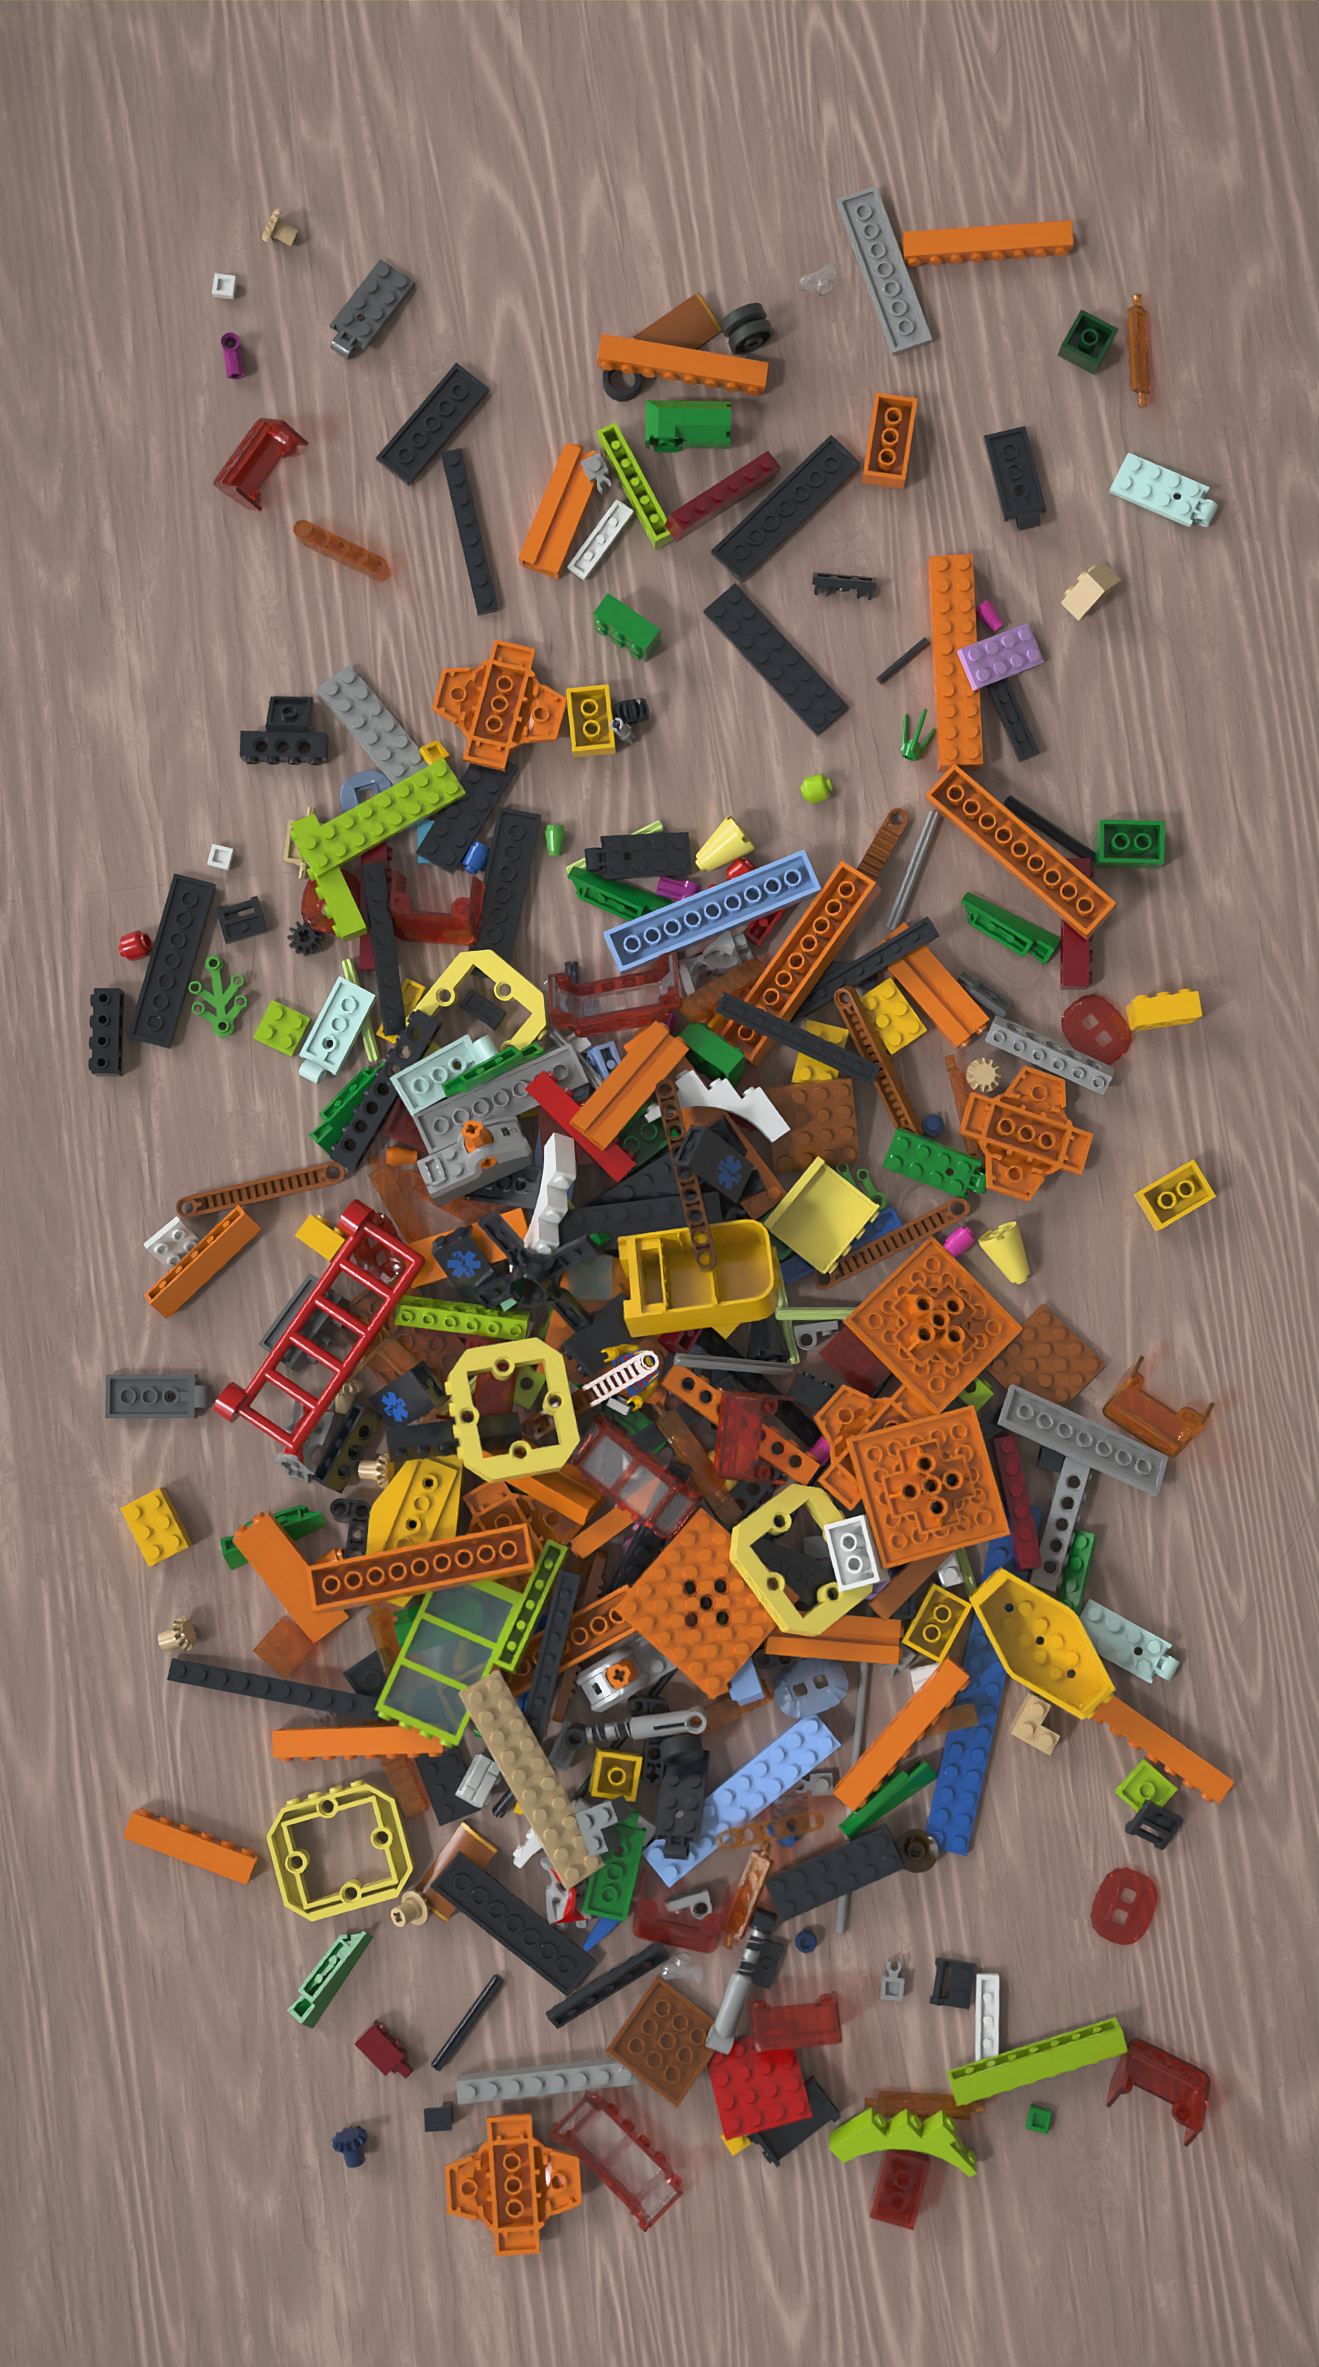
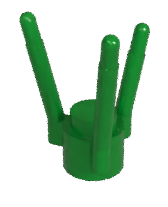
(912, 749)

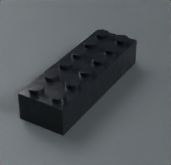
(834, 1872)

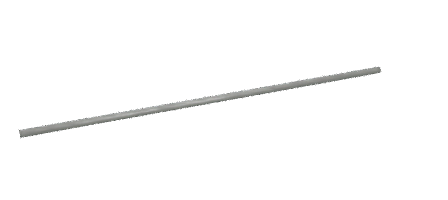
(856, 1753)

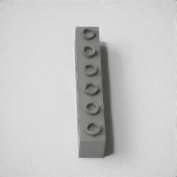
(1050, 1054)
(1054, 1512)

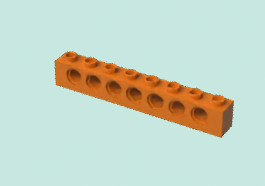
(807, 1462)

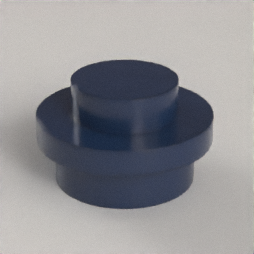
(932, 1125)
(806, 1941)

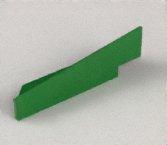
(615, 896)
(1009, 929)
(490, 1068)
(340, 1109)
(296, 1521)
(890, 1794)
(328, 1977)

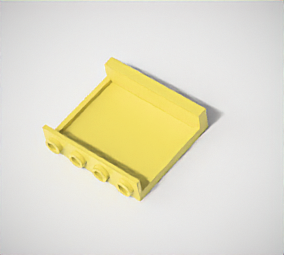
(821, 1216)

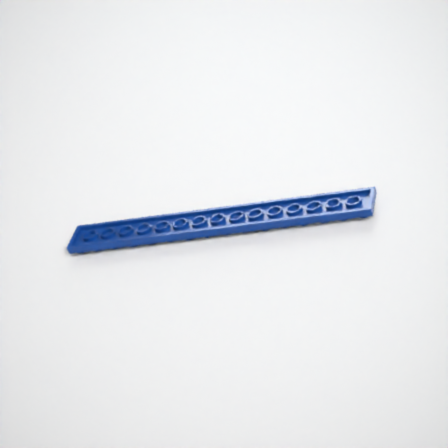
(968, 1749)

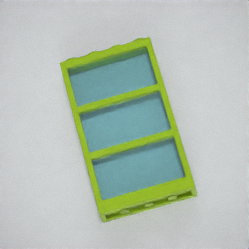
(443, 1655)

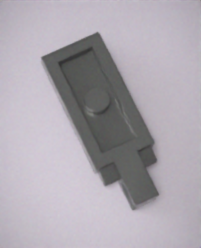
(985, 994)

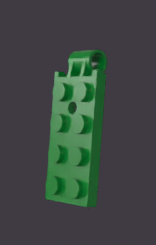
(927, 1163)
(612, 1885)

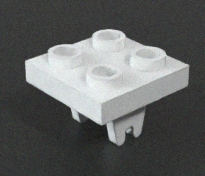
(172, 1242)

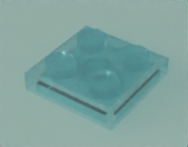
(591, 1279)

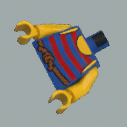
(643, 1388)

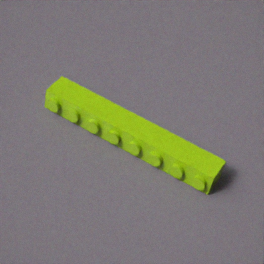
(1036, 2061)

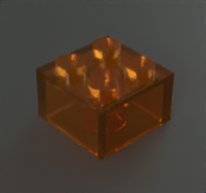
(285, 1647)

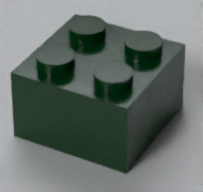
(1087, 342)

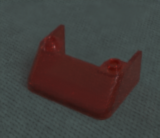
(255, 459)
(453, 928)
(490, 1394)
(740, 1436)
(654, 1929)
(795, 2024)
(1165, 2078)

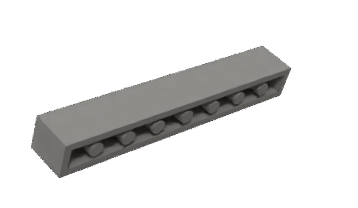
(542, 2080)

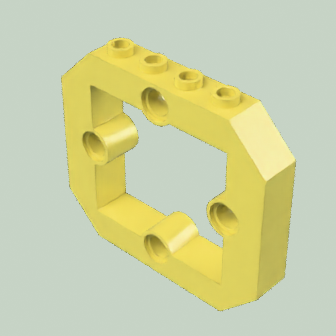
(502, 974)
(514, 1355)
(756, 1575)
(291, 1876)

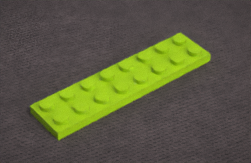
(380, 818)

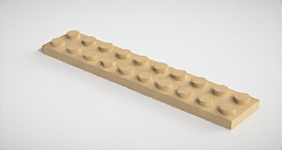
(530, 1777)

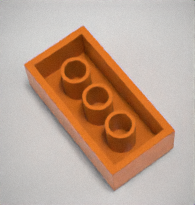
(889, 440)

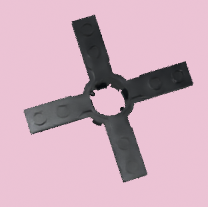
(547, 1269)

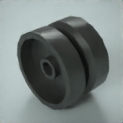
(747, 328)

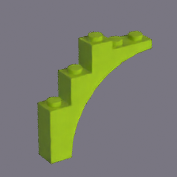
(903, 2131)

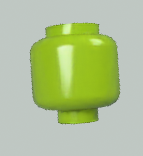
(816, 788)

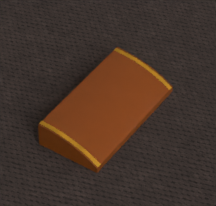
(685, 326)
(473, 1845)

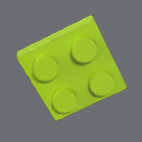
(282, 1028)
(1145, 1783)

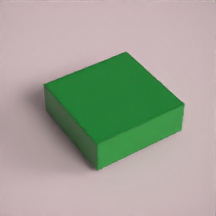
(1038, 2119)

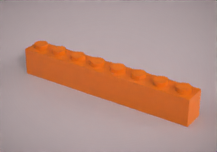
(987, 243)
(682, 364)
(900, 1733)
(352, 1741)
(1164, 1749)

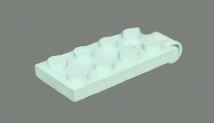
(1154, 490)
(340, 1022)
(421, 1082)
(1117, 1638)

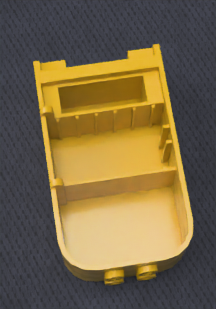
(676, 1295)

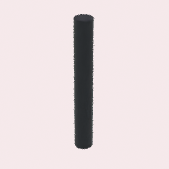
(902, 661)

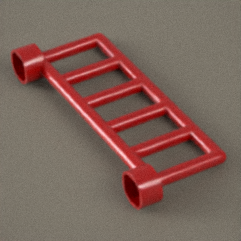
(236, 1401)

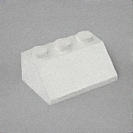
(854, 1553)

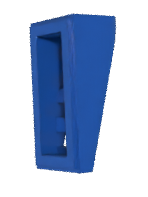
(600, 1930)

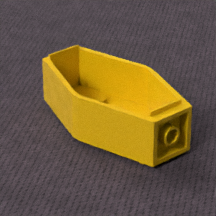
(408, 1498)
(1045, 1665)

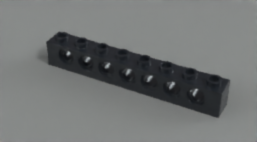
(340, 1151)

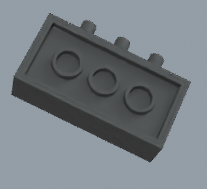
(315, 1328)

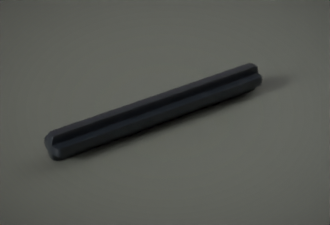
(1049, 828)
(467, 2022)

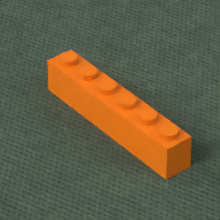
(202, 1262)
(191, 1846)

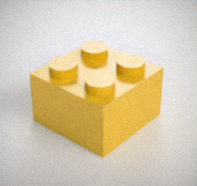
(320, 1237)
(615, 1773)

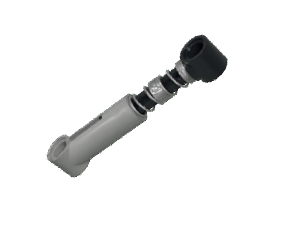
(639, 1727)
(723, 2031)

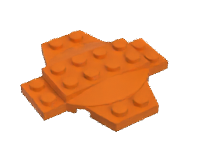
(499, 705)
(1025, 1134)
(854, 1414)
(497, 1507)
(513, 2184)

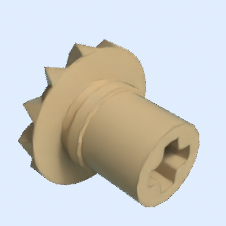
(279, 229)
(983, 1075)
(347, 1396)
(378, 1470)
(180, 1635)
(412, 1909)

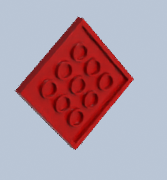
(757, 2089)

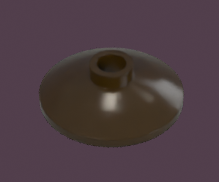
(917, 1860)

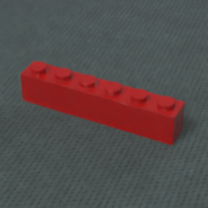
(563, 1108)

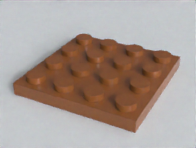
(819, 1124)
(1046, 1360)
(664, 2042)

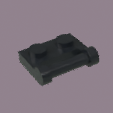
(244, 926)
(1157, 1819)
(959, 1985)

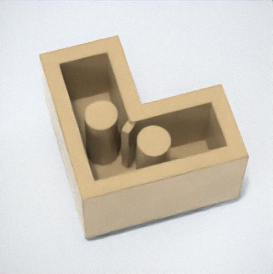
(1090, 589)
(1028, 1724)

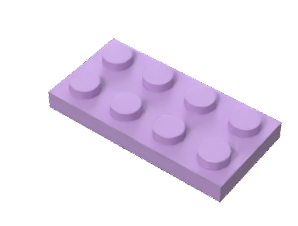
(1000, 656)

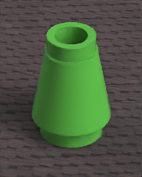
(555, 839)

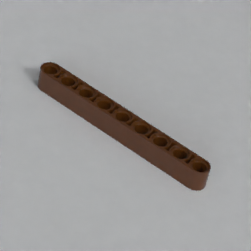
(689, 1185)

